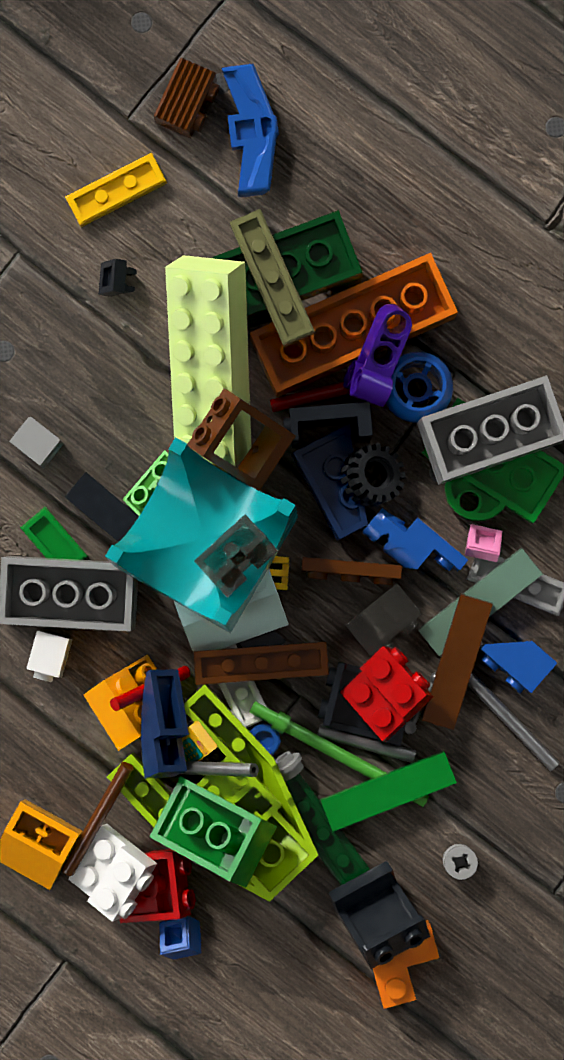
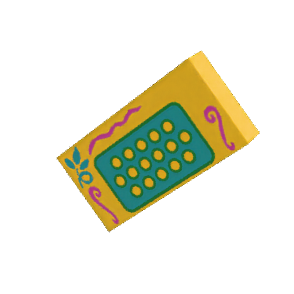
(197, 743)

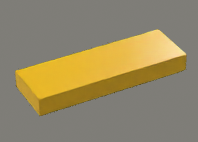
(116, 190)

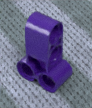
(371, 377)

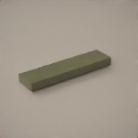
(272, 277)

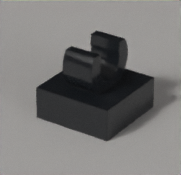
(113, 278)

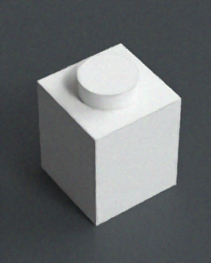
(49, 656)

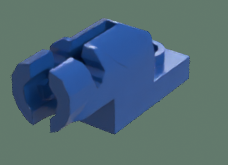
(412, 544)

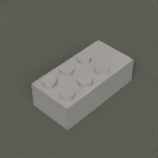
(492, 430)
(66, 594)

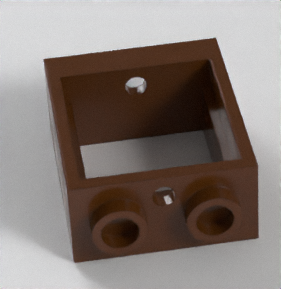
(264, 452)

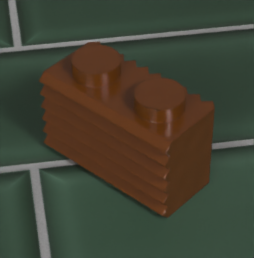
(186, 98)

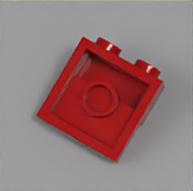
(387, 692)
(168, 892)

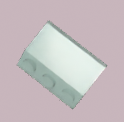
(260, 616)

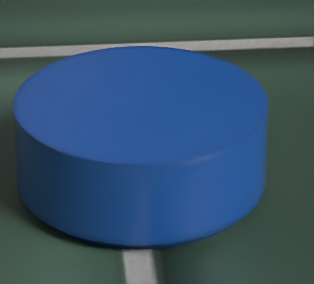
(267, 737)

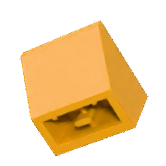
(125, 724)
(37, 843)

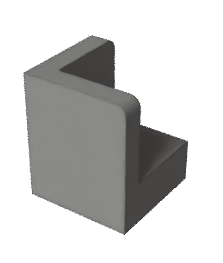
(36, 442)

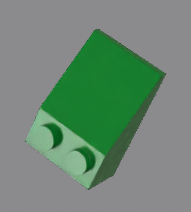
(213, 832)

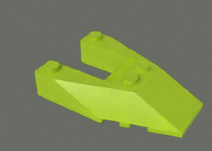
(262, 795)

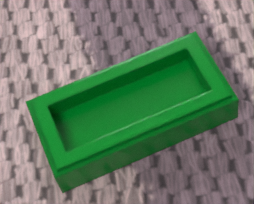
(52, 537)

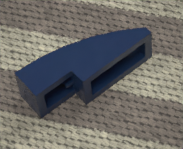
(163, 725)

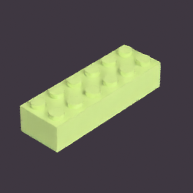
(208, 346)

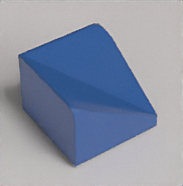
(180, 938)

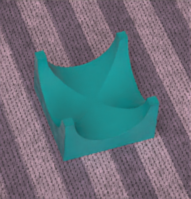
(183, 519)

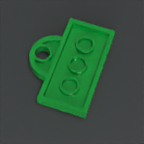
(518, 485)

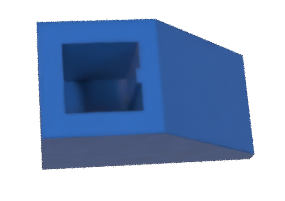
(521, 661)

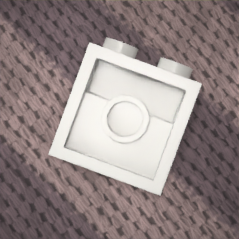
(113, 873)

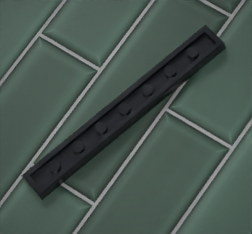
(118, 519)

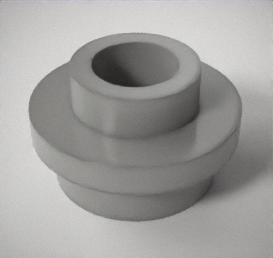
(289, 765)

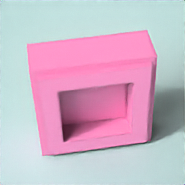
(483, 543)

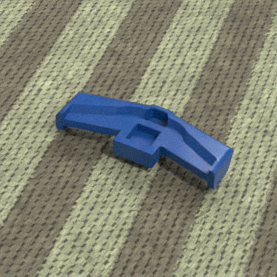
(251, 129)

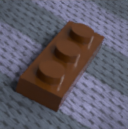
(351, 571)

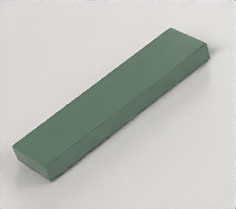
(496, 587)

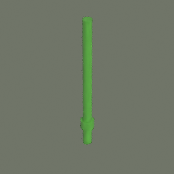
(282, 723)

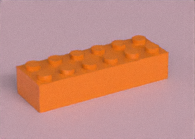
(345, 321)

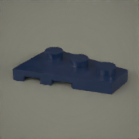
(321, 469)

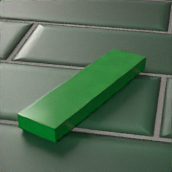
(388, 791)

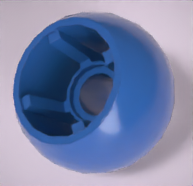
(440, 397)

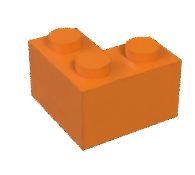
(393, 977)

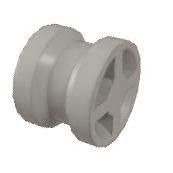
(454, 858)

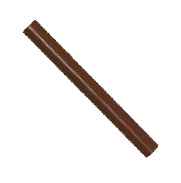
(97, 818)

